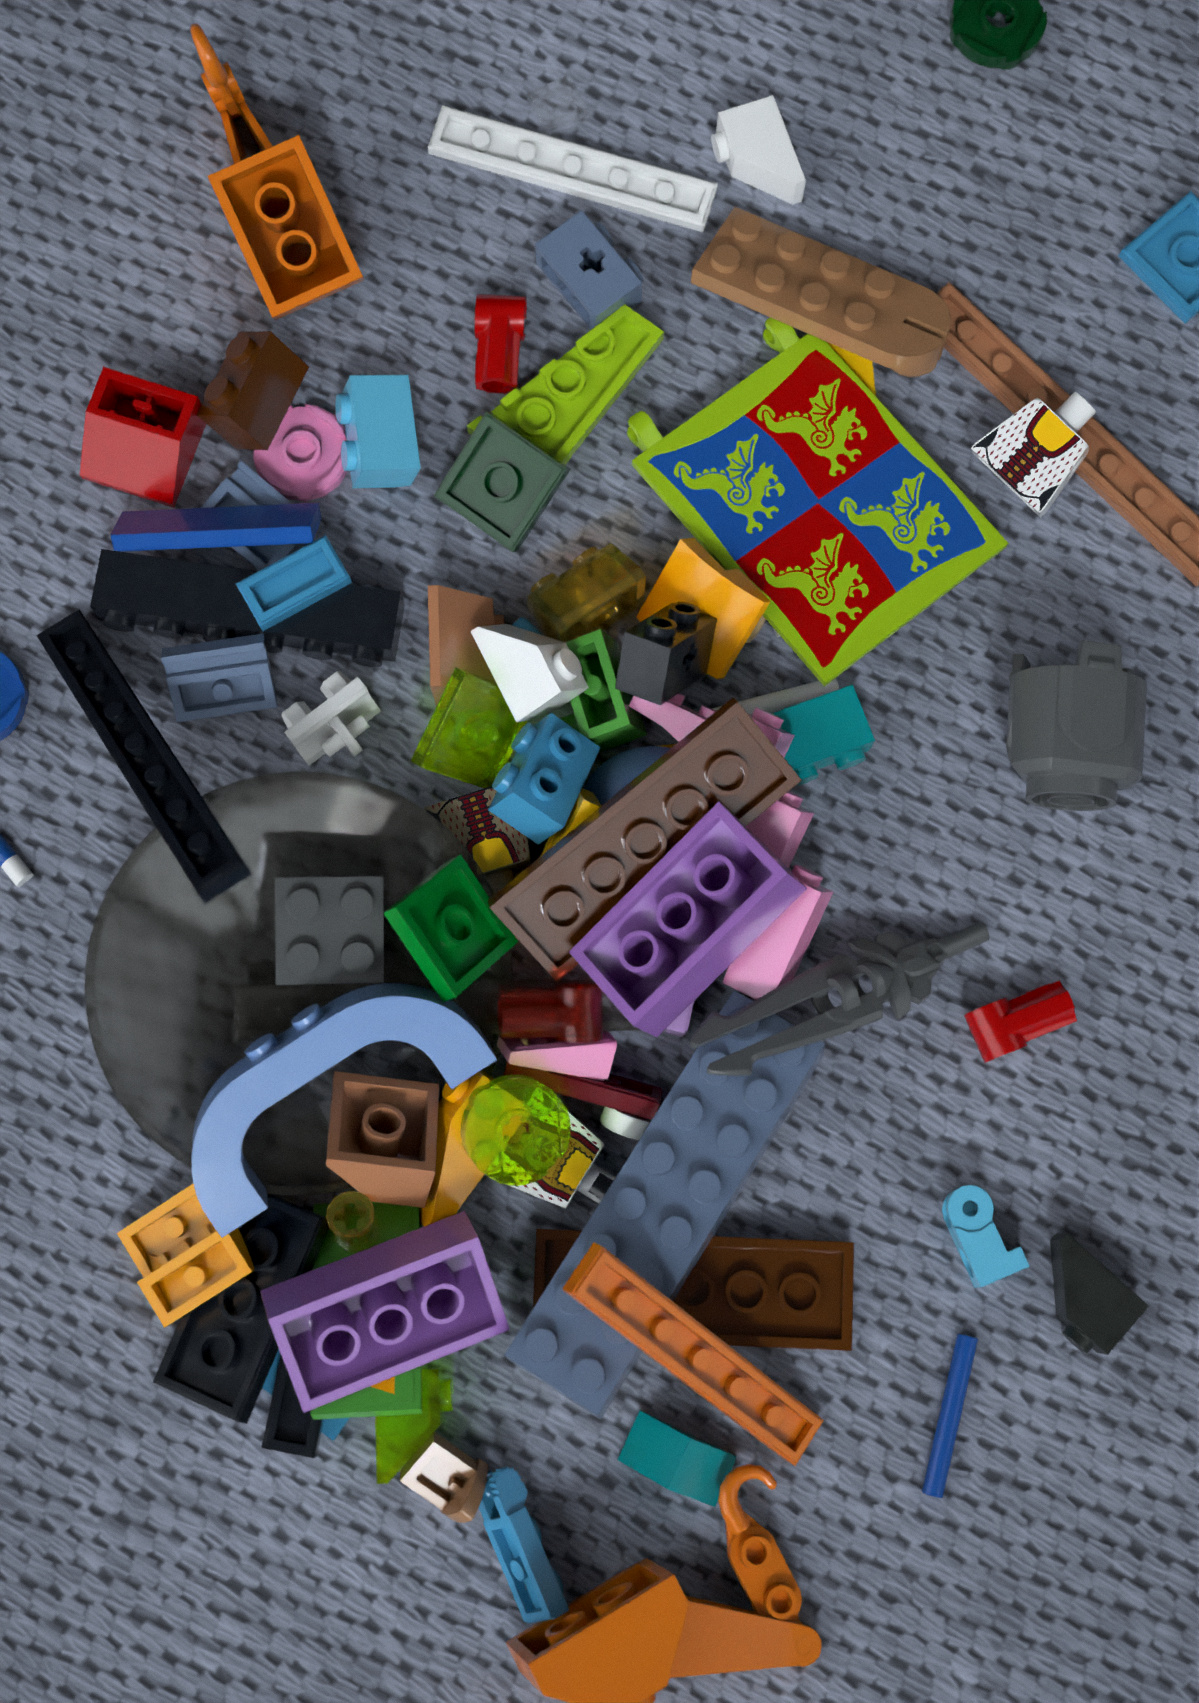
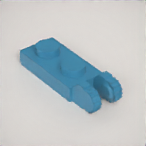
(519, 1548)

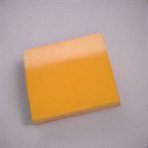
(720, 593)
(183, 1256)

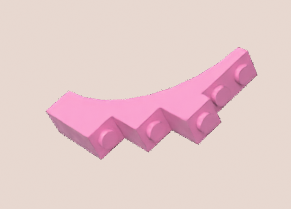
(781, 947)

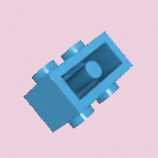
(543, 778)

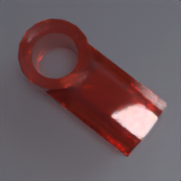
(567, 1013)

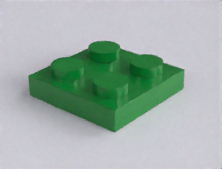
(450, 928)

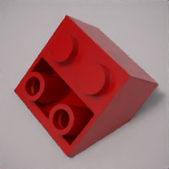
(140, 437)

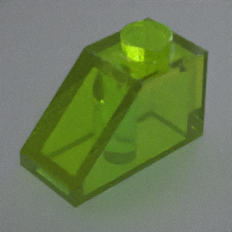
(402, 1435)

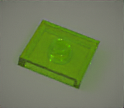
(468, 731)

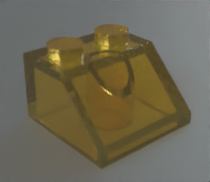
(588, 596)

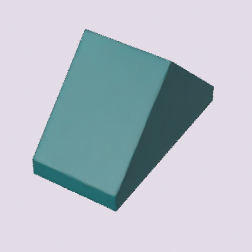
(676, 1459)

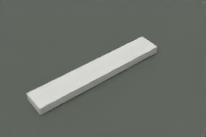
(572, 168)

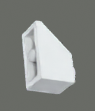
(759, 149)
(530, 669)

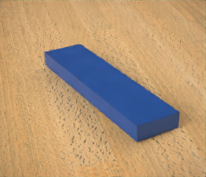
(216, 527)

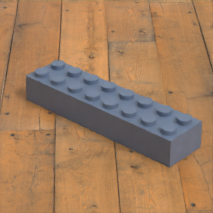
(665, 1204)

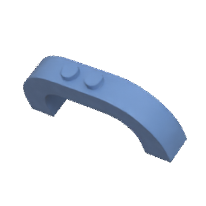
(315, 1042)

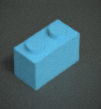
(378, 431)

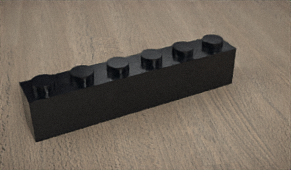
(206, 601)

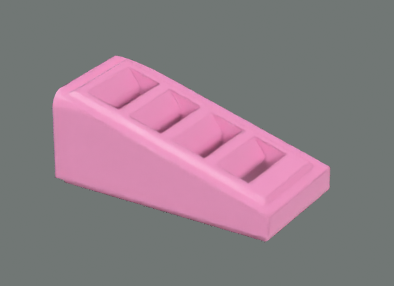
(577, 1059)

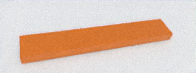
(692, 1353)

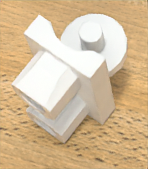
(333, 722)

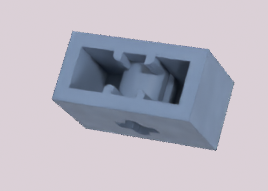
(585, 244)

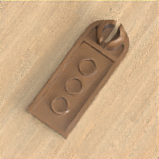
(825, 293)

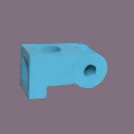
(970, 1223)

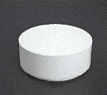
(624, 1123)

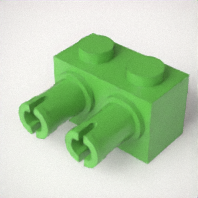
(602, 710)

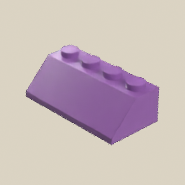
(687, 920)
(384, 1311)

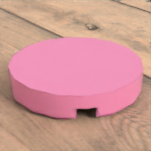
(311, 466)

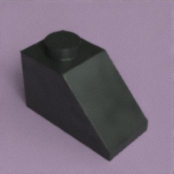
(1090, 1298)

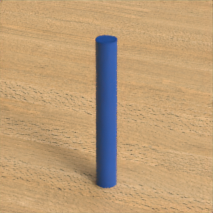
(949, 1416)

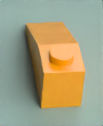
(455, 1172)

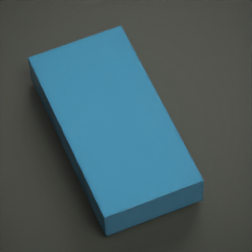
(294, 583)

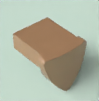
(446, 1478)

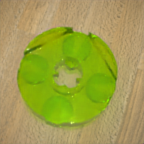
(537, 1149)

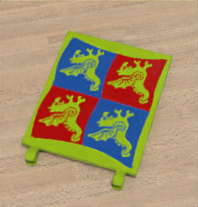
(817, 502)

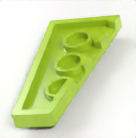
(581, 386)

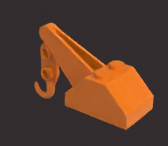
(275, 204)
(643, 1629)

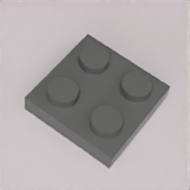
(329, 929)

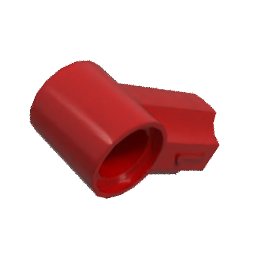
(499, 336)
(1010, 1024)

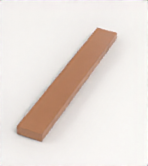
(1107, 466)

